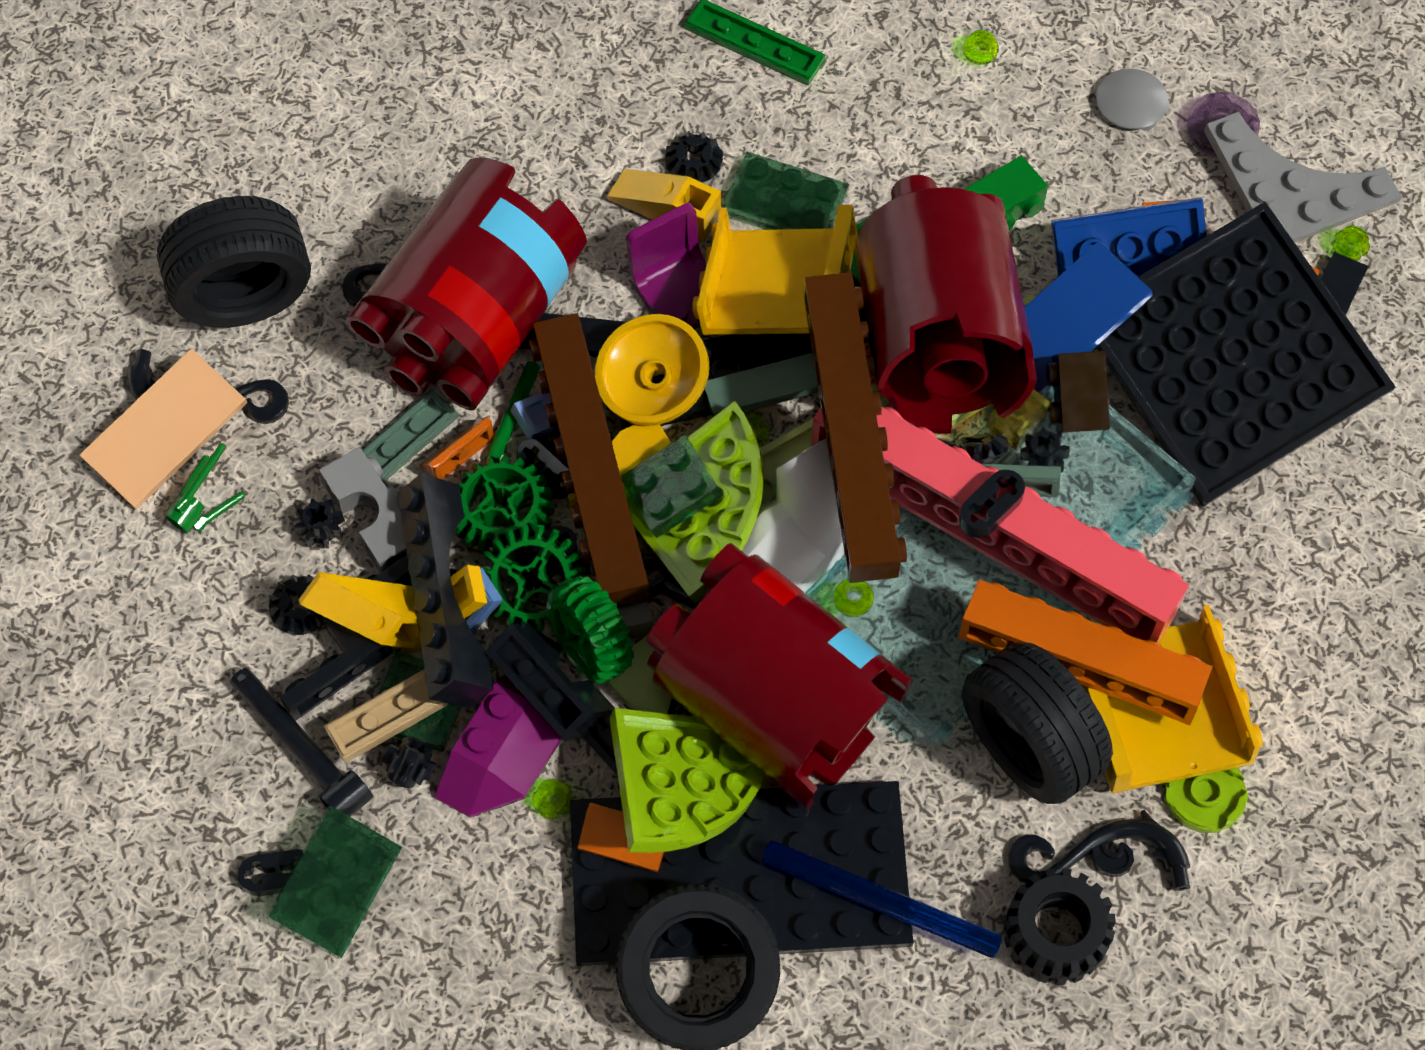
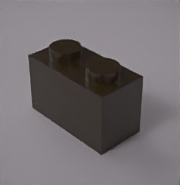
(1079, 392)

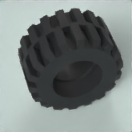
(1052, 959)

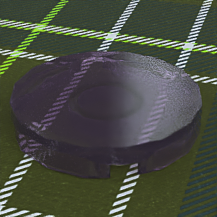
(1214, 107)

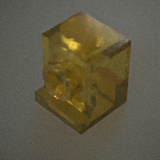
(1026, 421)

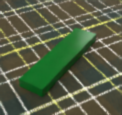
(755, 41)

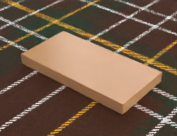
(163, 428)

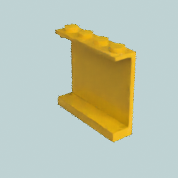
(758, 275)
(1161, 750)

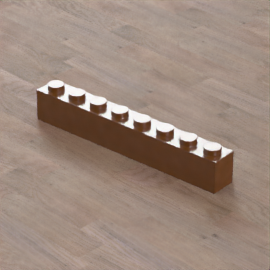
(852, 428)
(590, 460)

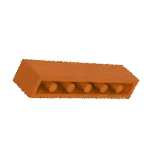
(1093, 653)

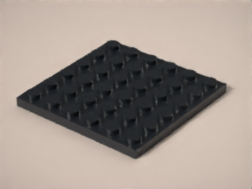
(1241, 355)

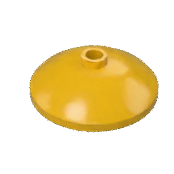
(638, 354)

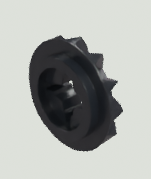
(710, 156)
(982, 448)
(280, 605)

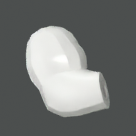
(801, 526)

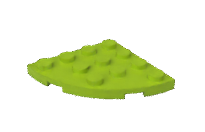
(736, 464)
(677, 780)

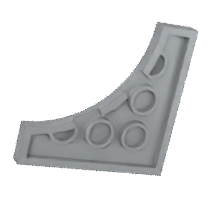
(1299, 196)

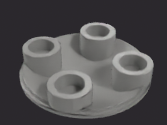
(1131, 99)

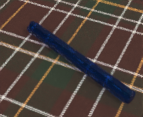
(882, 899)

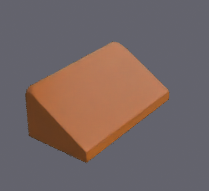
(459, 449)
(606, 836)

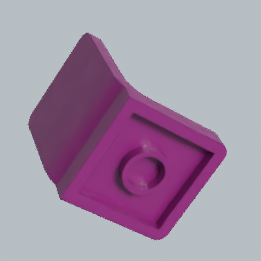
(667, 263)

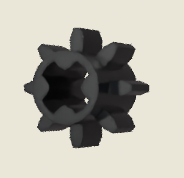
(1044, 449)
(322, 532)
(409, 762)

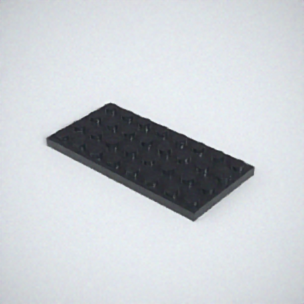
(847, 827)

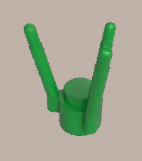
(186, 509)

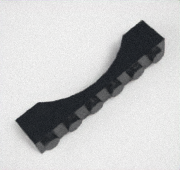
(452, 656)

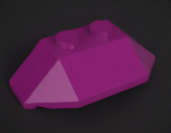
(497, 753)

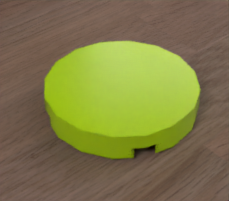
(1210, 804)

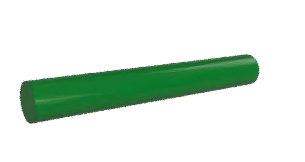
(508, 421)

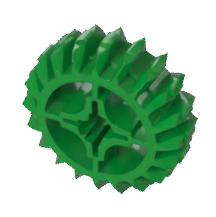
(525, 486)
(515, 570)
(590, 629)

